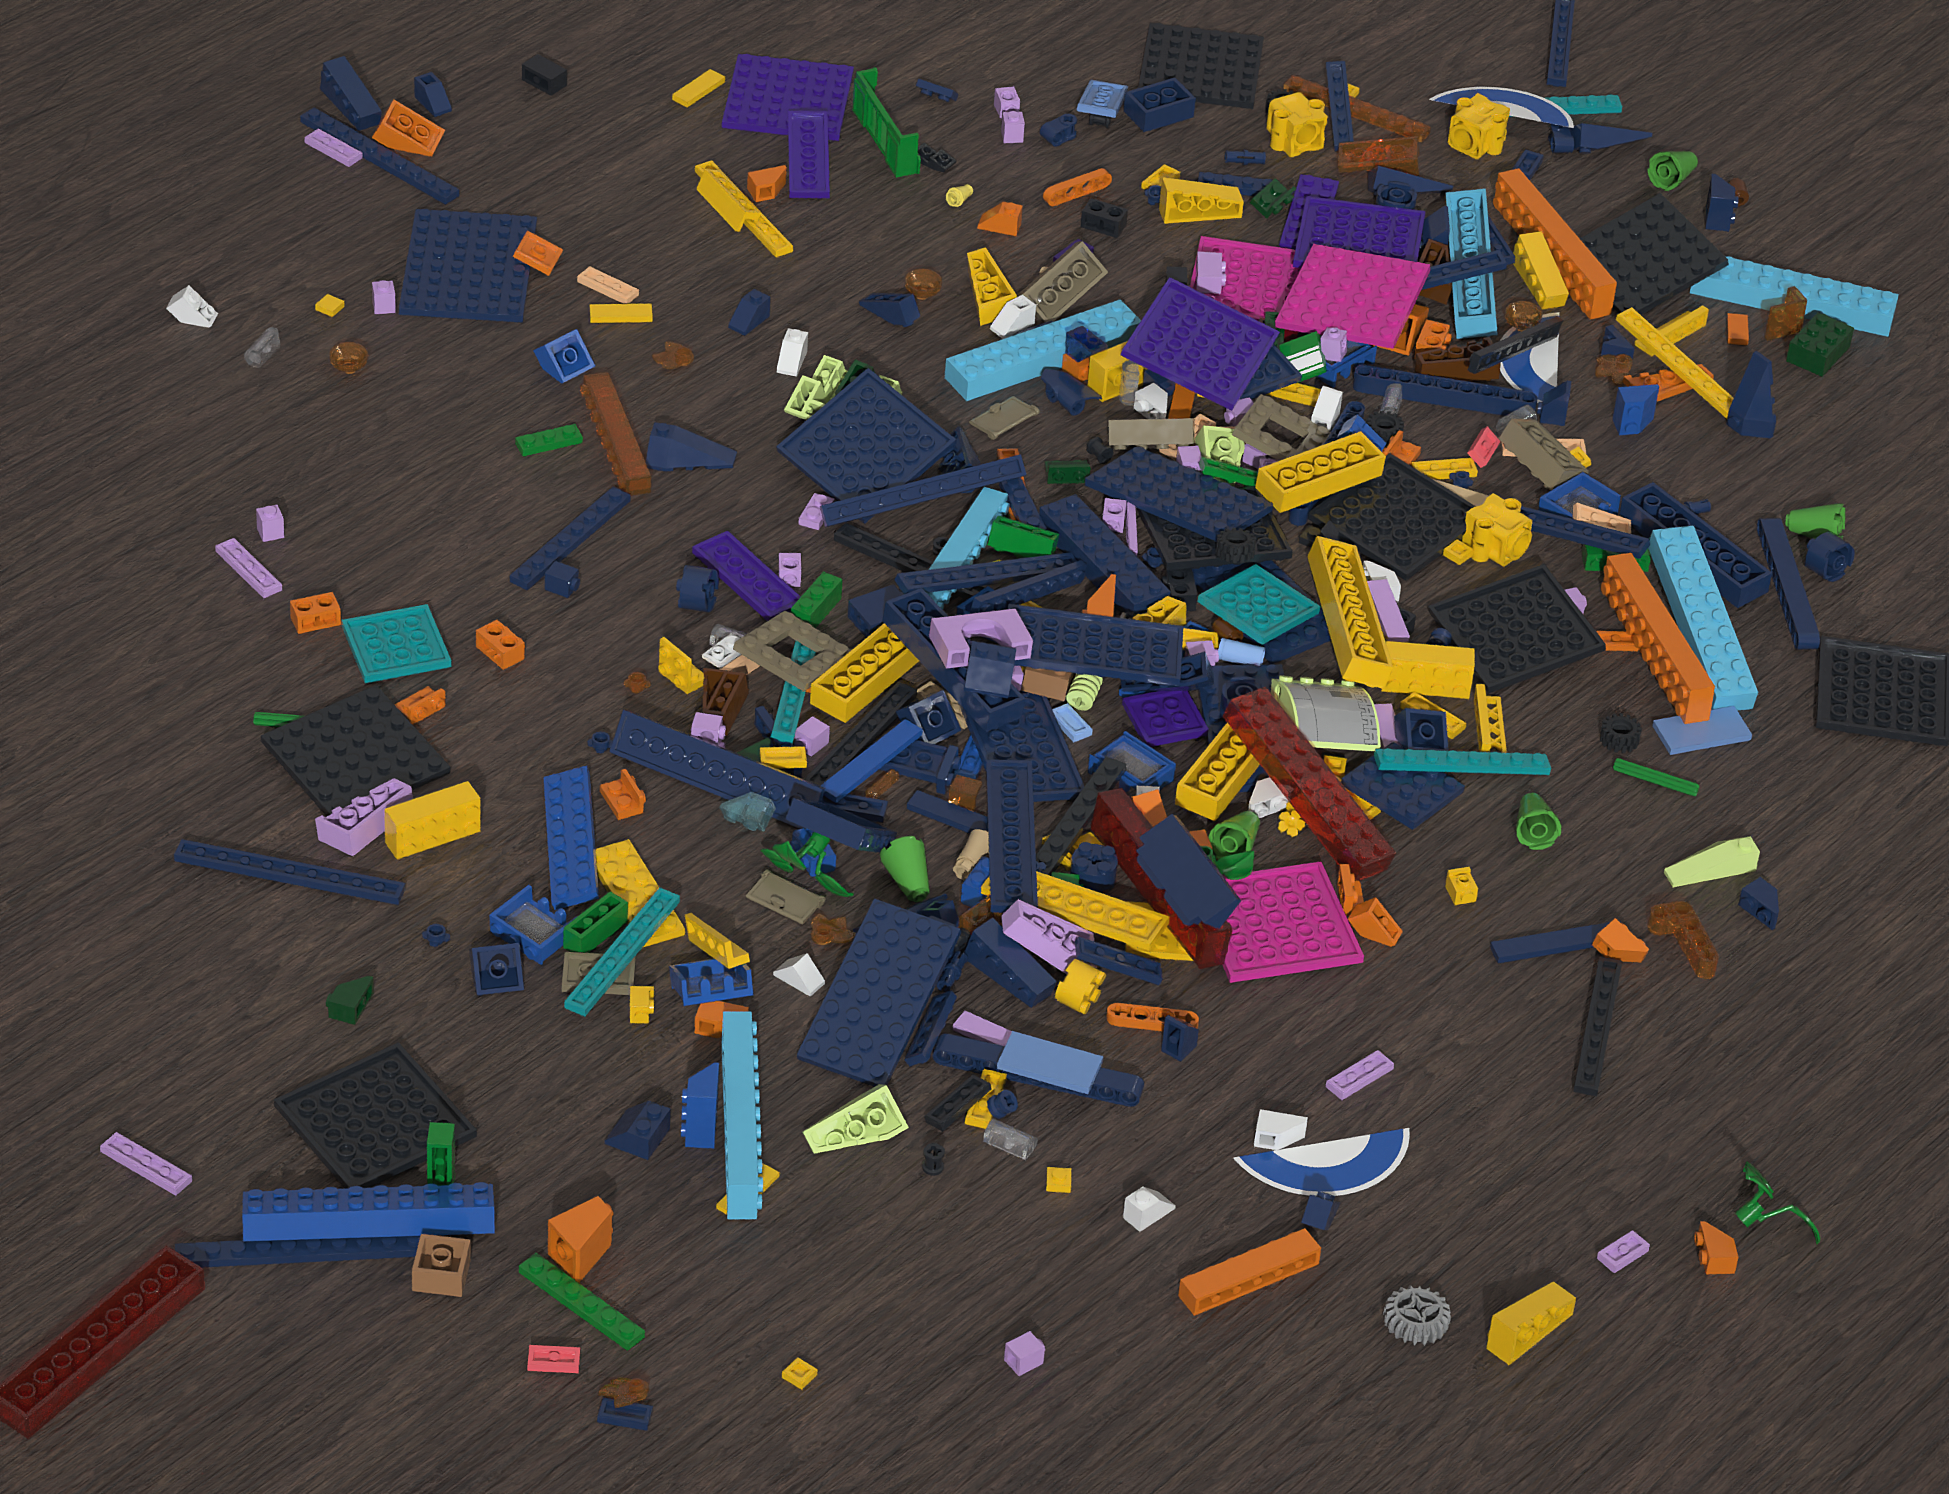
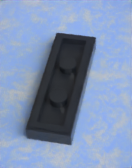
(957, 1103)

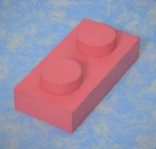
(1483, 447)
(553, 1359)

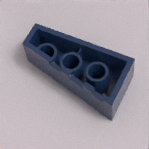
(349, 93)
(1008, 964)

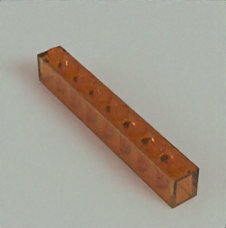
(616, 434)

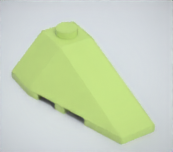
(1220, 445)
(1715, 862)
(861, 1121)

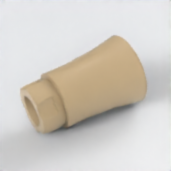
(972, 853)

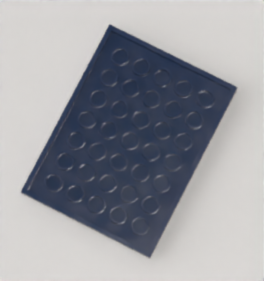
(466, 266)

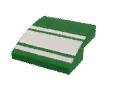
(1305, 355)

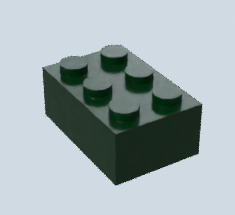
(1820, 344)

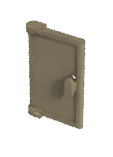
(1003, 416)
(777, 892)

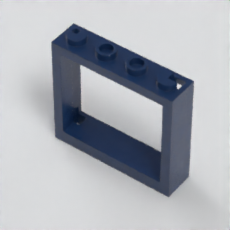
(840, 825)

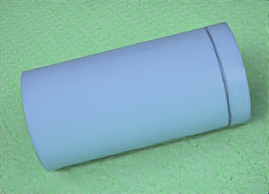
(1241, 652)

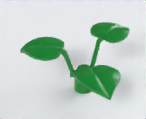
(784, 855)
(1233, 866)
(1752, 1209)

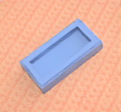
(1071, 723)

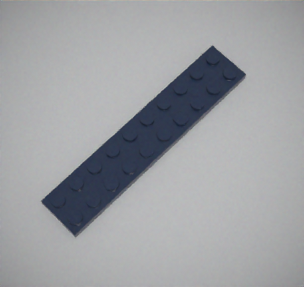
(707, 764)
(1011, 833)

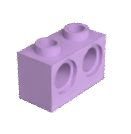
(709, 728)

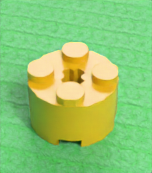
(1080, 986)

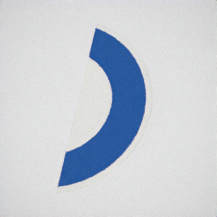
(1520, 103)
(1535, 368)
(1330, 1166)

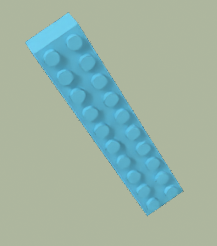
(1467, 238)
(1767, 286)
(1031, 352)
(1702, 615)
(741, 1115)

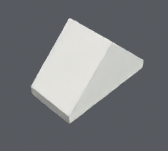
(801, 974)

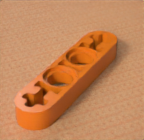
(1097, 180)
(1152, 1016)

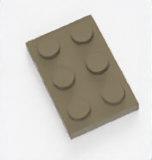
(578, 966)

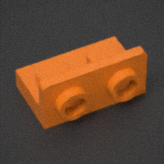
(1403, 450)
(422, 704)
(623, 796)
(1348, 889)

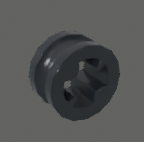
(938, 545)

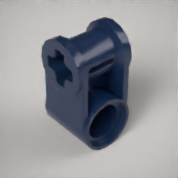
(1059, 129)
(1561, 139)

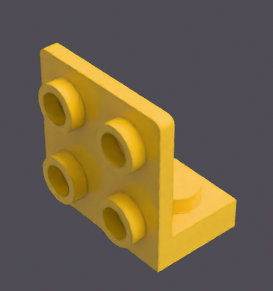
(678, 667)

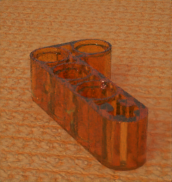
(1683, 922)

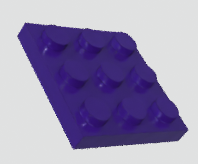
(1165, 717)

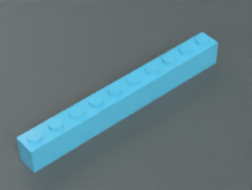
(970, 536)

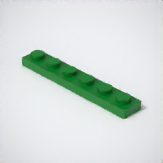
(581, 1301)

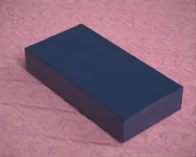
(631, 1416)

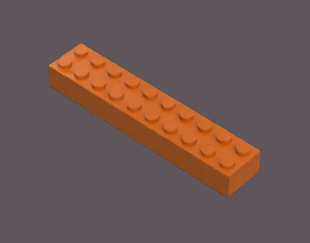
(1530, 212)
(1658, 638)

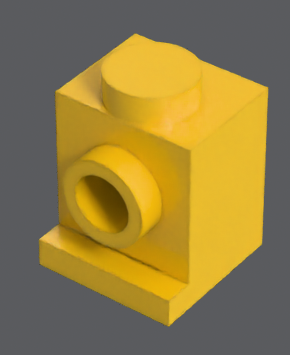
(1461, 886)
(641, 1003)

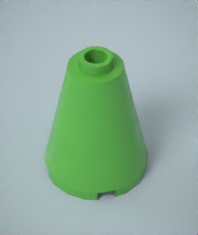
(1671, 168)
(1817, 520)
(1536, 823)
(1235, 834)
(908, 866)

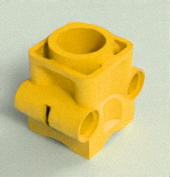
(1296, 124)
(1478, 126)
(1497, 530)

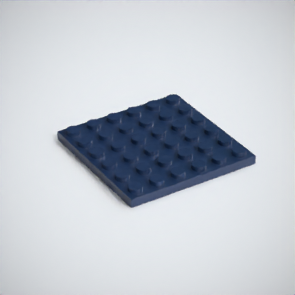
(866, 441)

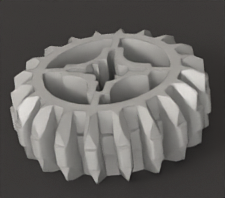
(1417, 1315)

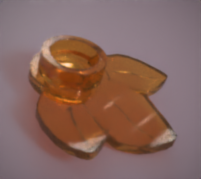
(674, 356)
(1614, 366)
(830, 931)
(625, 1391)

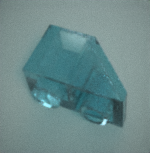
(750, 810)

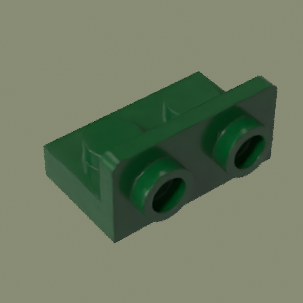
(1272, 197)
(1066, 471)

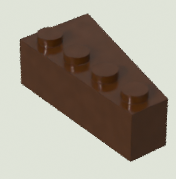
(1455, 362)

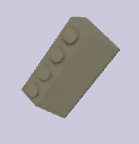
(1064, 282)
(1151, 432)
(1540, 452)

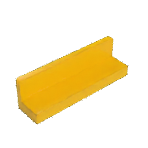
(726, 198)
(1680, 327)

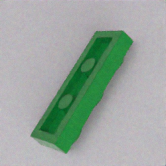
(548, 440)
(1228, 472)

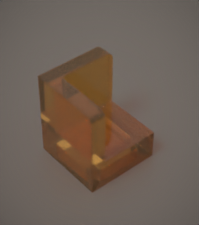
(964, 792)

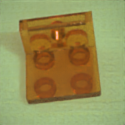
(1787, 317)

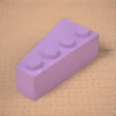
(363, 820)
(1044, 934)

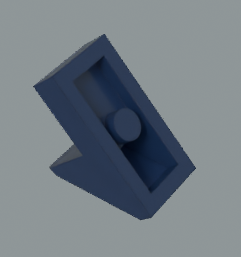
(1615, 343)

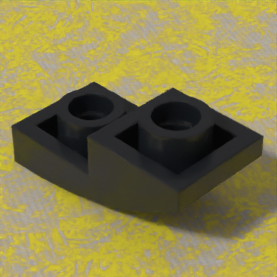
(935, 160)

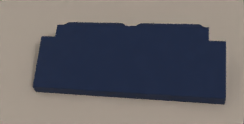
(1186, 873)

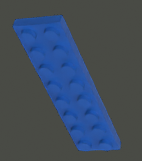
(570, 838)

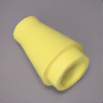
(957, 195)

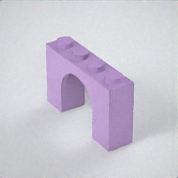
(1003, 626)

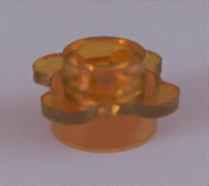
(636, 682)

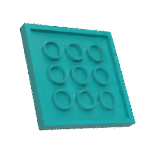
(1258, 604)
(396, 643)

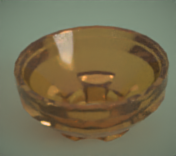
(923, 279)
(1523, 312)
(348, 353)

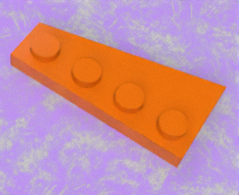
(1668, 381)

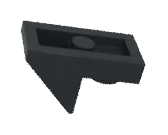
(1328, 531)

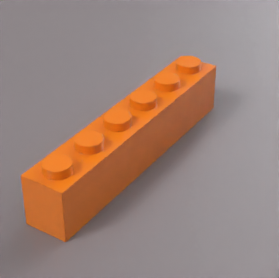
(1249, 1271)

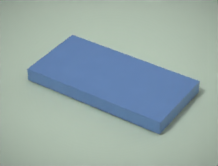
(1102, 98)
(1721, 729)
(1050, 1062)

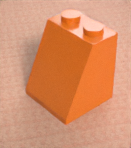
(1411, 330)
(580, 1237)

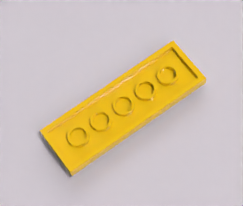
(629, 878)

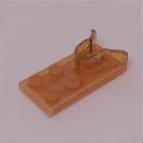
(1388, 153)

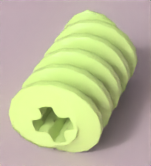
(1083, 691)

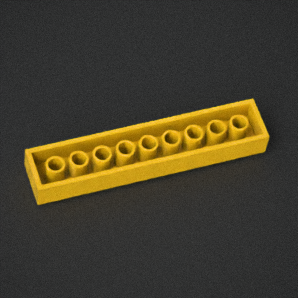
(1350, 612)

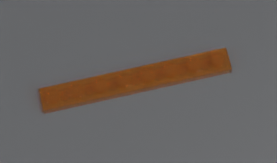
(1362, 110)

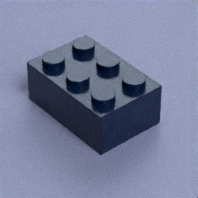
(1159, 104)

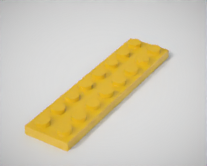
(1097, 911)

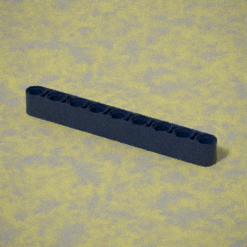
(1443, 390)
(1299, 515)
(1788, 584)
(979, 1055)

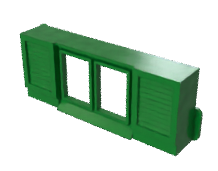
(898, 149)

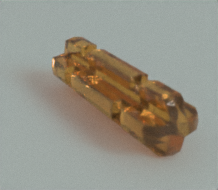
(882, 784)

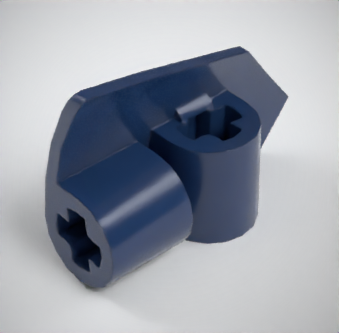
(1067, 390)

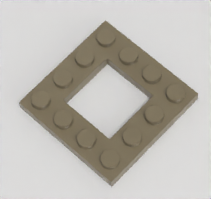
(1266, 408)
(758, 648)

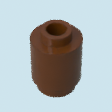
(1740, 190)
(1226, 630)

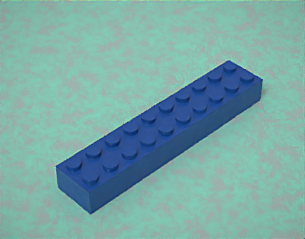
(368, 1212)

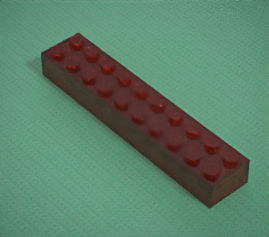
(1308, 783)
(1119, 825)
(98, 1340)

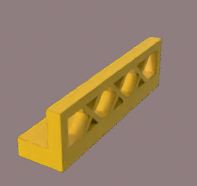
(1482, 716)
(714, 943)

